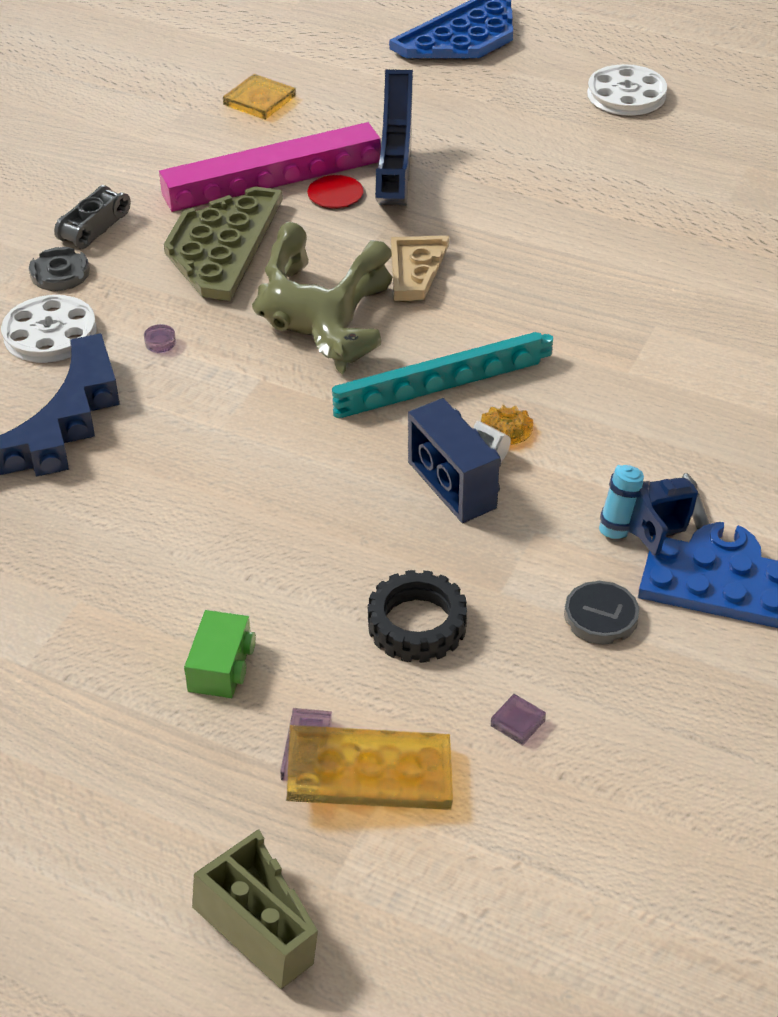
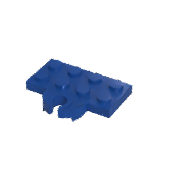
(714, 576)

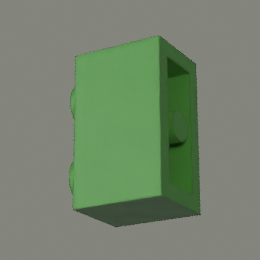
(219, 654)

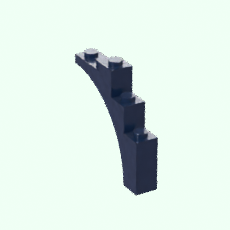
(396, 143)
(67, 415)

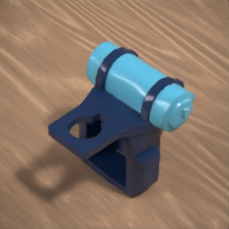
(646, 507)

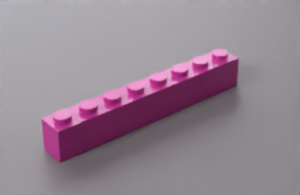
(270, 166)

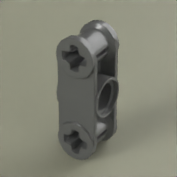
(92, 216)

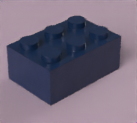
(453, 460)

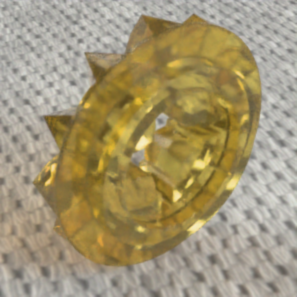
(518, 430)

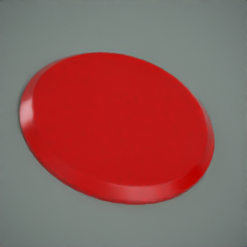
(335, 191)

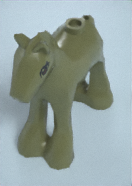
(322, 310)

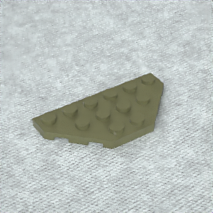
(220, 241)

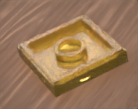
(259, 96)

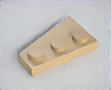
(416, 264)

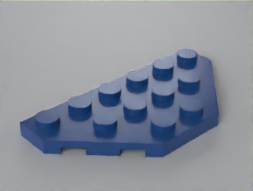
(459, 33)

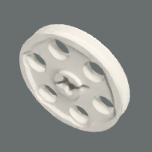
(627, 89)
(47, 327)

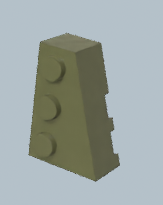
(256, 910)

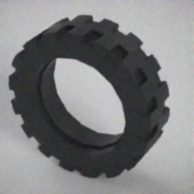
(415, 644)

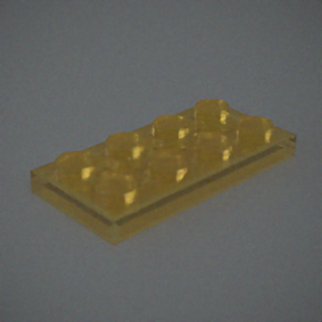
(369, 767)

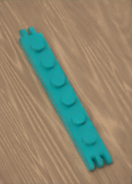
(440, 374)

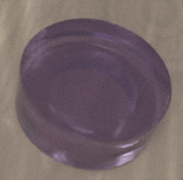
(159, 338)

